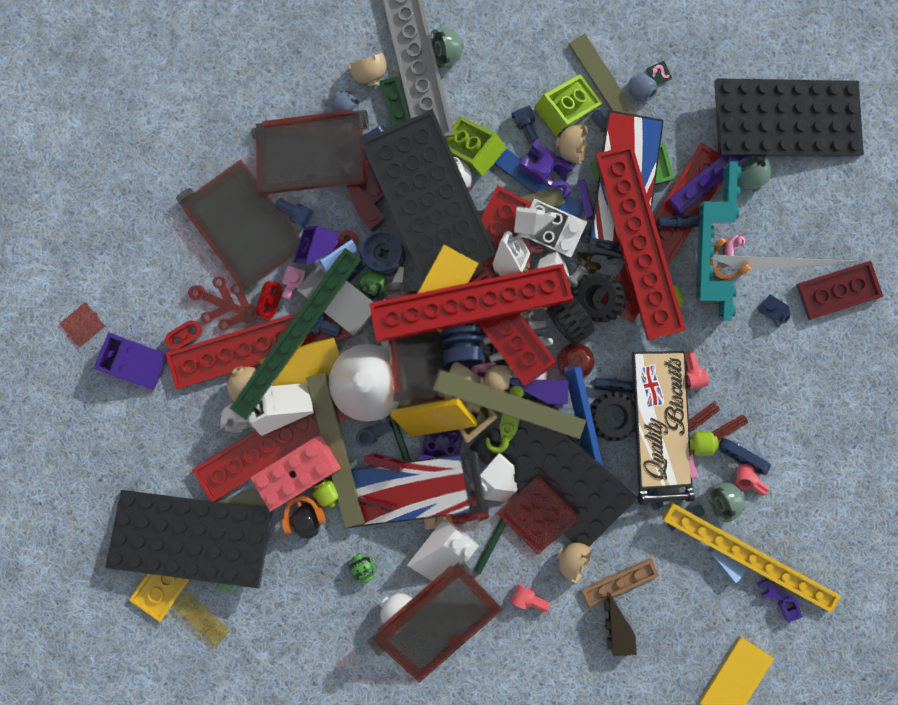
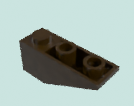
(621, 636)

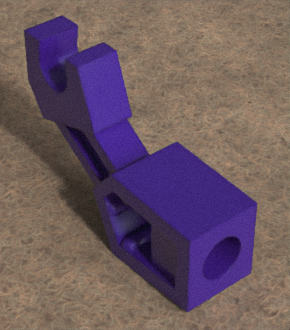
(790, 614)

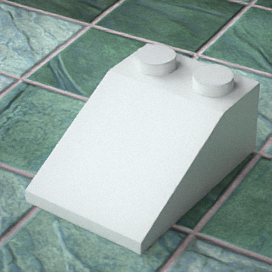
(442, 549)

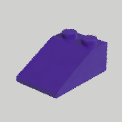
(546, 391)

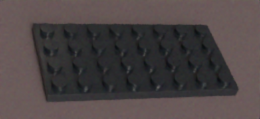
(788, 117)
(426, 192)
(567, 470)
(189, 539)

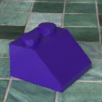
(315, 244)

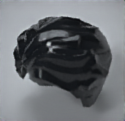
(305, 521)

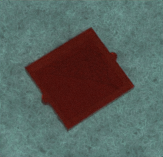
(82, 324)

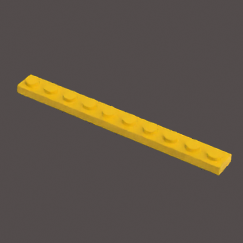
(751, 557)

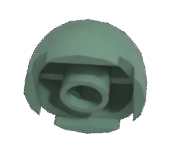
(447, 43)
(754, 174)
(729, 503)

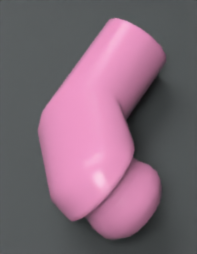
(733, 244)

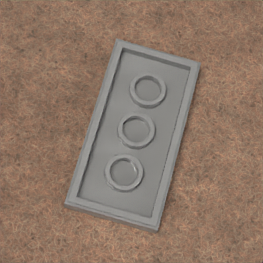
(349, 306)

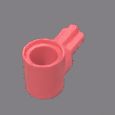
(695, 376)
(747, 479)
(525, 597)

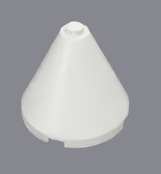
(363, 383)

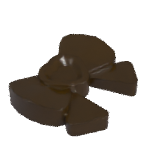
(584, 259)

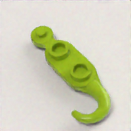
(508, 426)

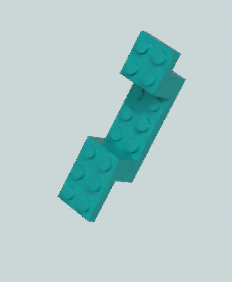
(717, 213)

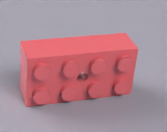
(310, 462)

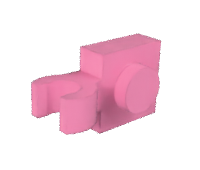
(292, 279)

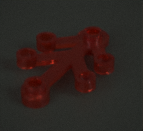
(226, 304)

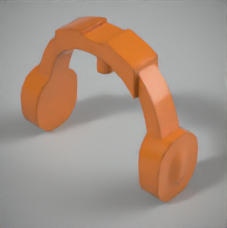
(742, 271)
(286, 521)

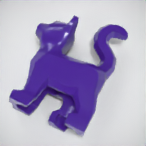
(546, 162)

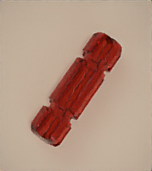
(703, 416)
(730, 427)

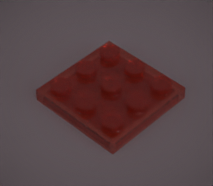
(538, 515)

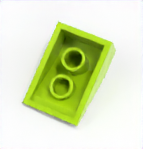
(567, 104)
(475, 145)

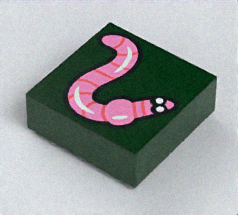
(659, 72)

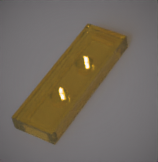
(202, 618)

